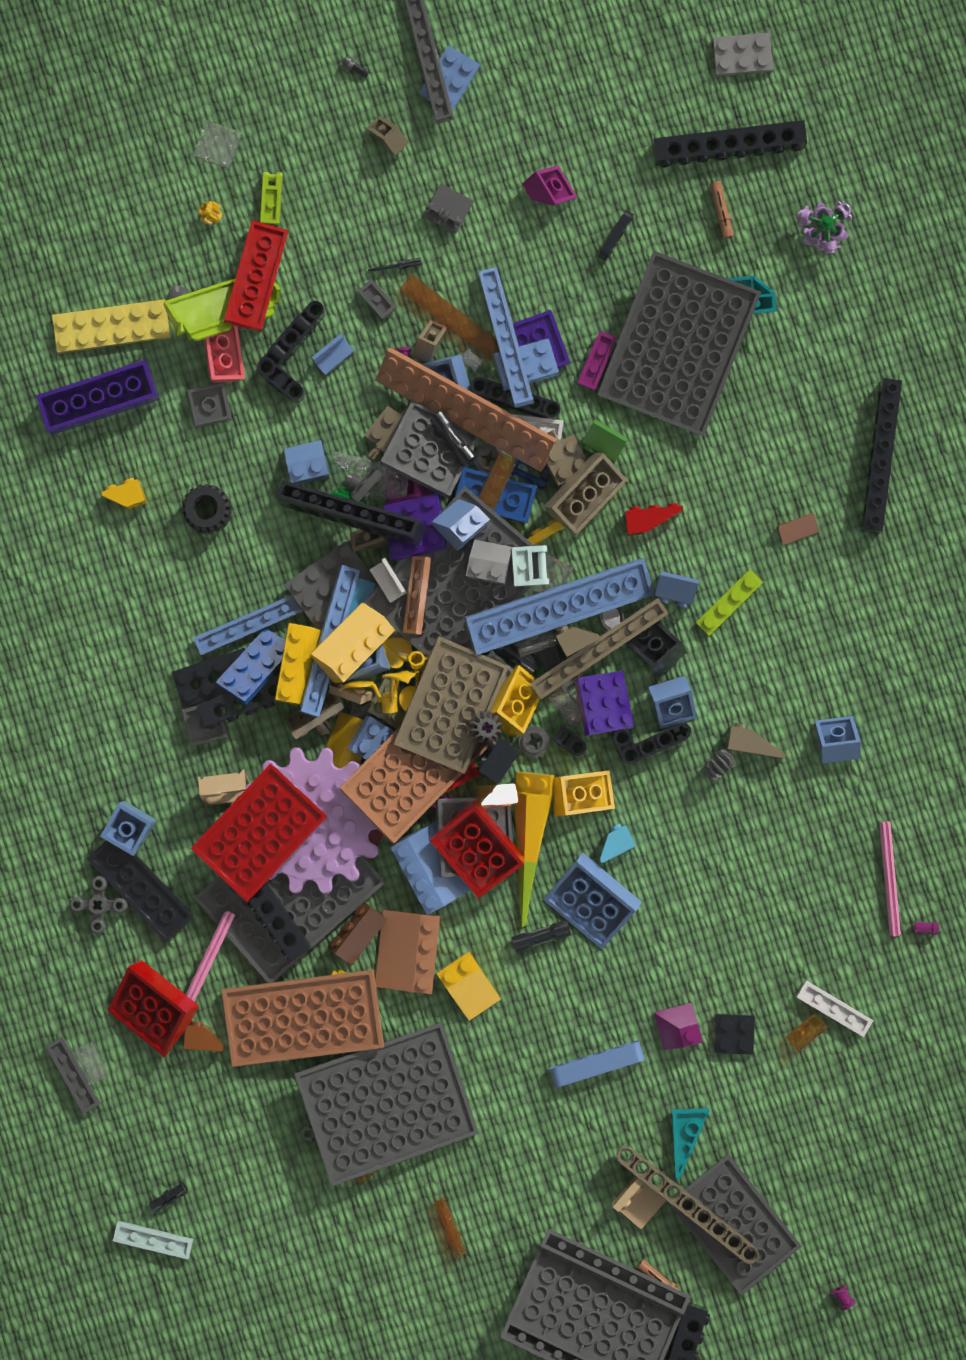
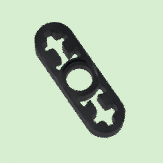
(616, 235)

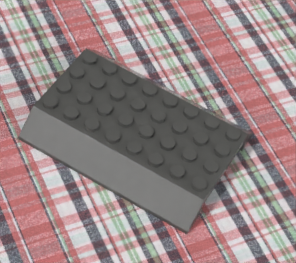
(591, 1307)

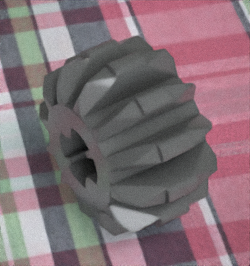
(482, 734)
(718, 765)

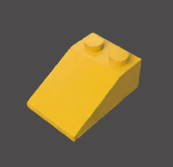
(515, 702)
(582, 793)
(468, 985)

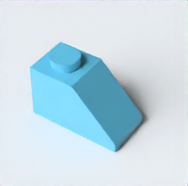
(616, 842)

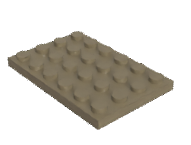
(445, 699)

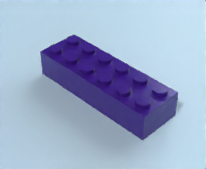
(97, 397)

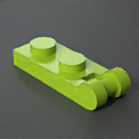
(271, 198)

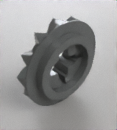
(484, 450)
(530, 750)

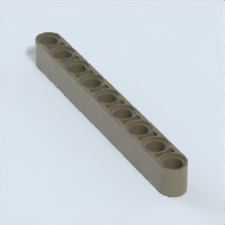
(692, 1212)

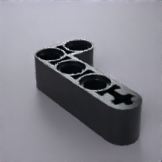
(653, 740)

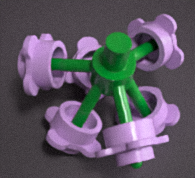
(822, 217)

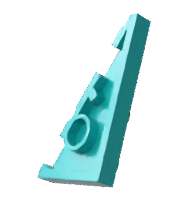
(686, 1128)

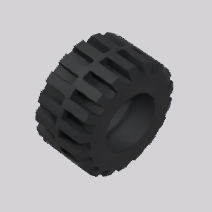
(218, 520)

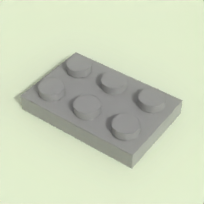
(742, 54)

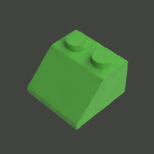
(604, 440)

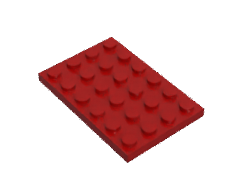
(259, 832)

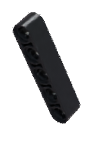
(504, 400)

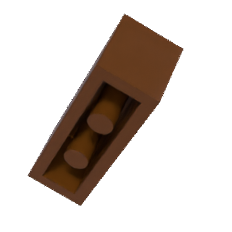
(357, 933)

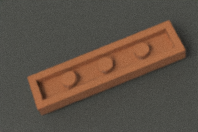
(416, 595)

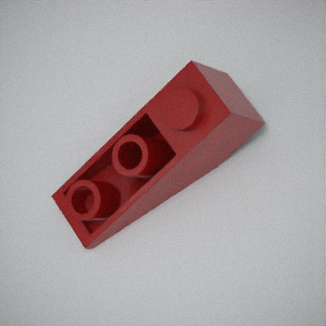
(642, 521)

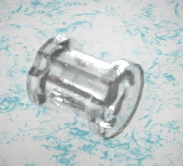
(472, 360)

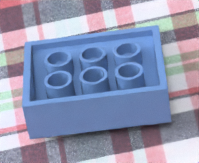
(420, 865)
(592, 900)

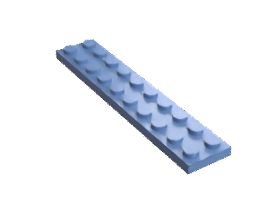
(559, 606)

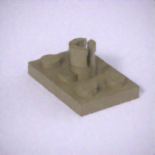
(301, 723)

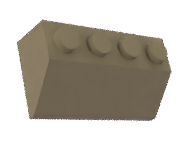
(585, 493)

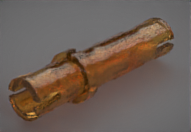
(453, 1234)

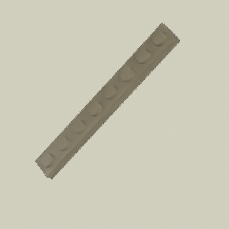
(599, 649)

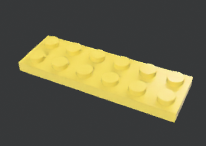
(111, 326)

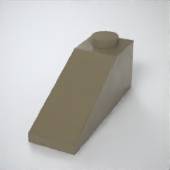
(748, 741)

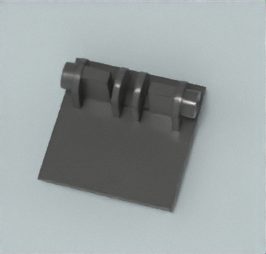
(448, 208)

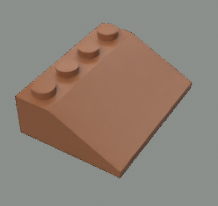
(407, 951)

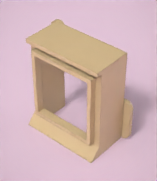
(222, 788)

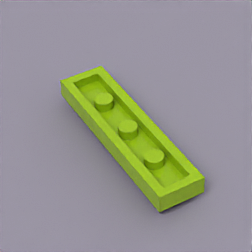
(729, 602)

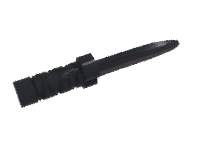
(401, 264)

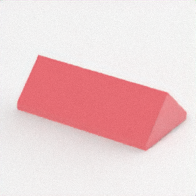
(224, 357)

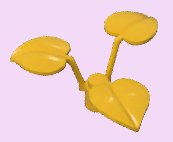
(397, 652)
(389, 699)

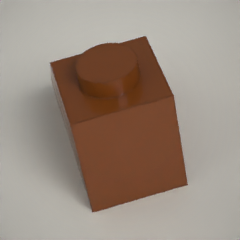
(201, 1038)

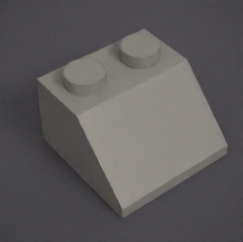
(489, 562)

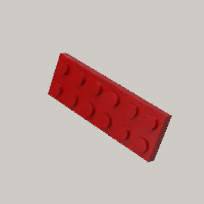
(256, 276)

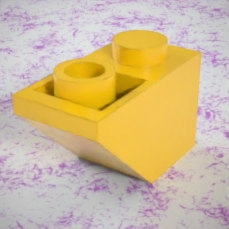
(127, 495)

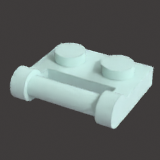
(524, 568)

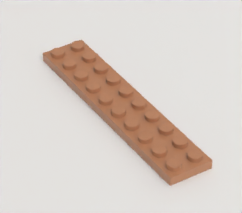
(466, 409)

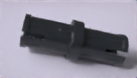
(168, 1197)

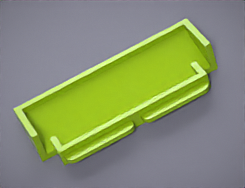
(204, 310)

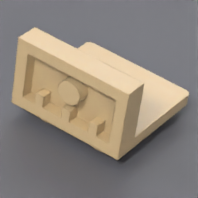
(638, 1202)

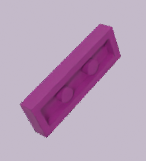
(597, 360)

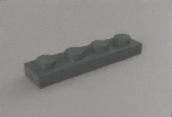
(73, 1074)

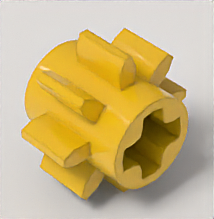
(210, 212)

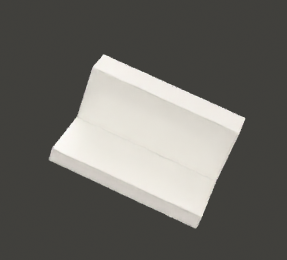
(388, 581)

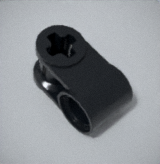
(568, 740)

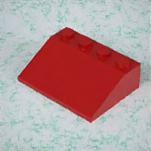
(477, 849)
(152, 1007)

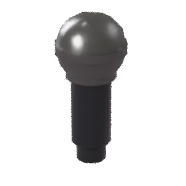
(349, 64)

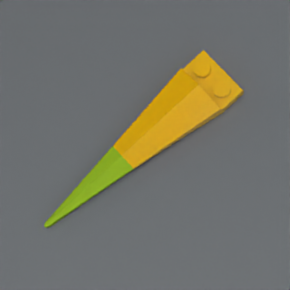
(534, 799)

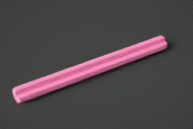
(889, 877)
(210, 955)

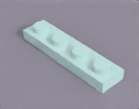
(153, 1240)

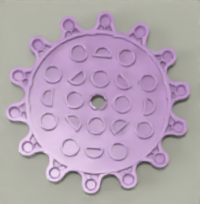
(339, 837)

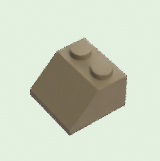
(572, 639)

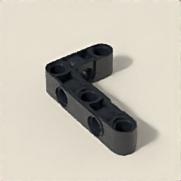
(281, 350)

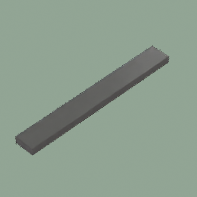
(429, 61)

